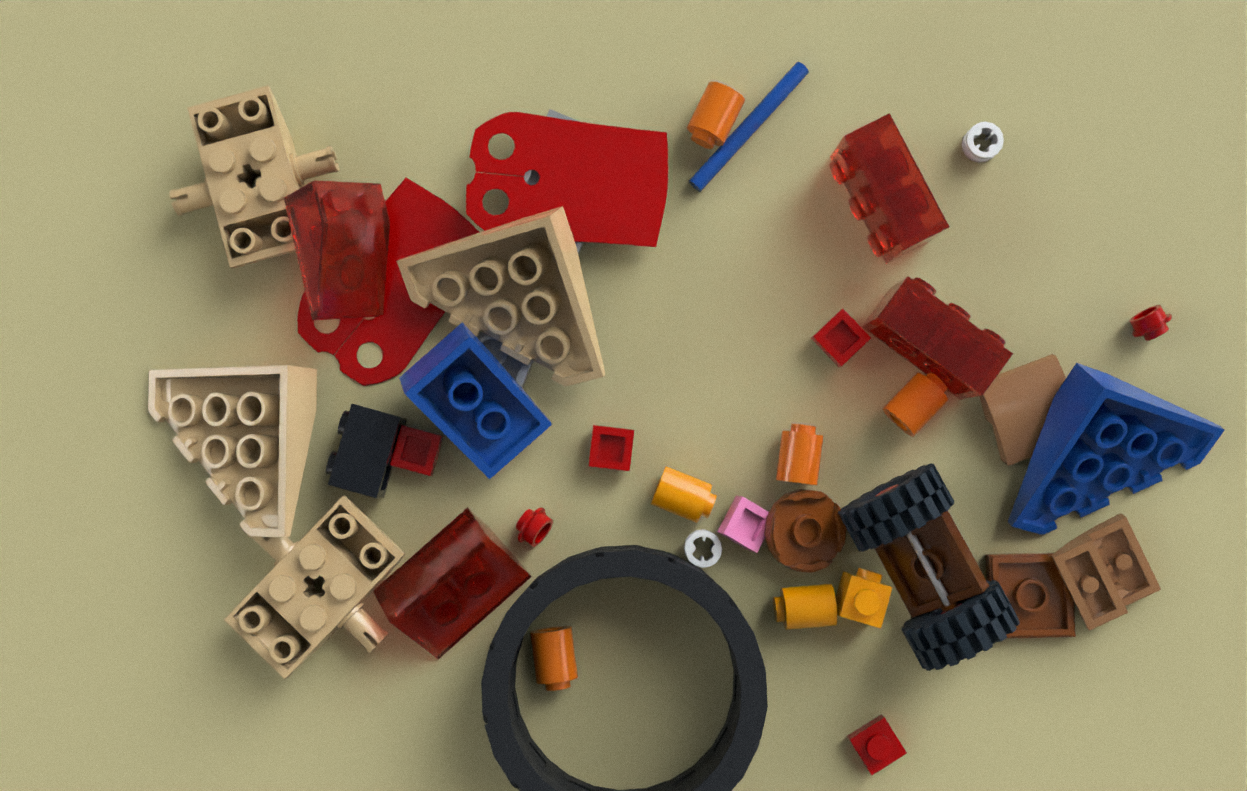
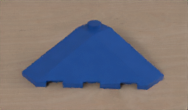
(1100, 441)

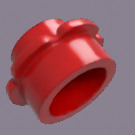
(1150, 323)
(533, 526)

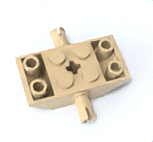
(236, 143)
(286, 614)

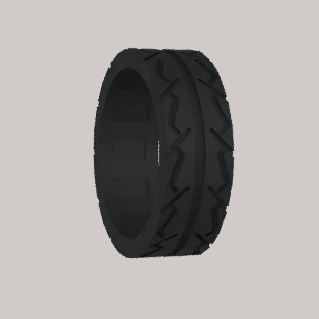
(740, 736)

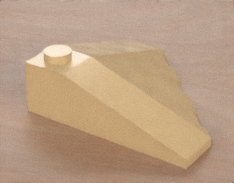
(517, 287)
(247, 433)

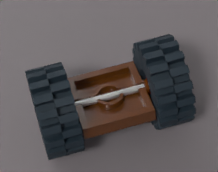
(931, 567)

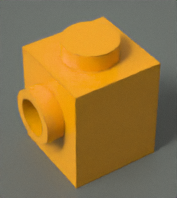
(863, 597)

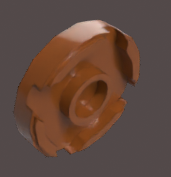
(805, 530)

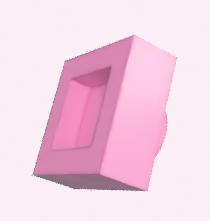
(744, 524)

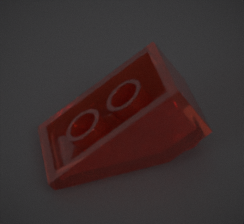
(341, 247)

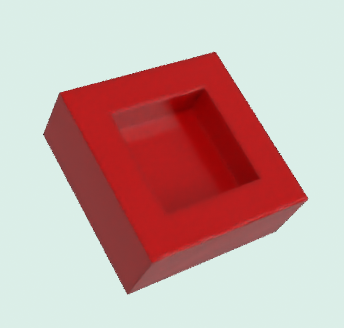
(841, 338)
(611, 448)
(416, 450)
(876, 744)

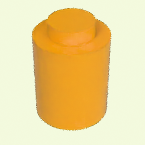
(683, 495)
(806, 606)

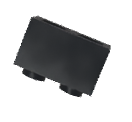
(364, 451)

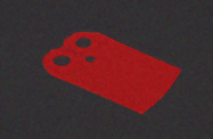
(600, 174)
(416, 225)

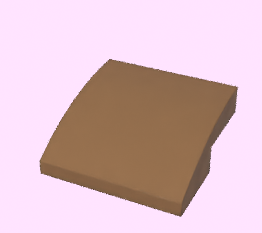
(1019, 405)
(1105, 571)

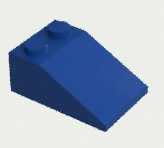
(474, 401)

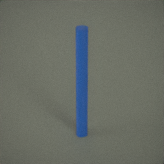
(749, 126)

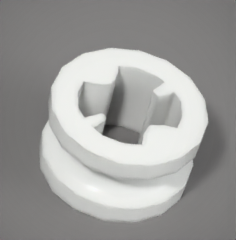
(992, 132)
(715, 548)

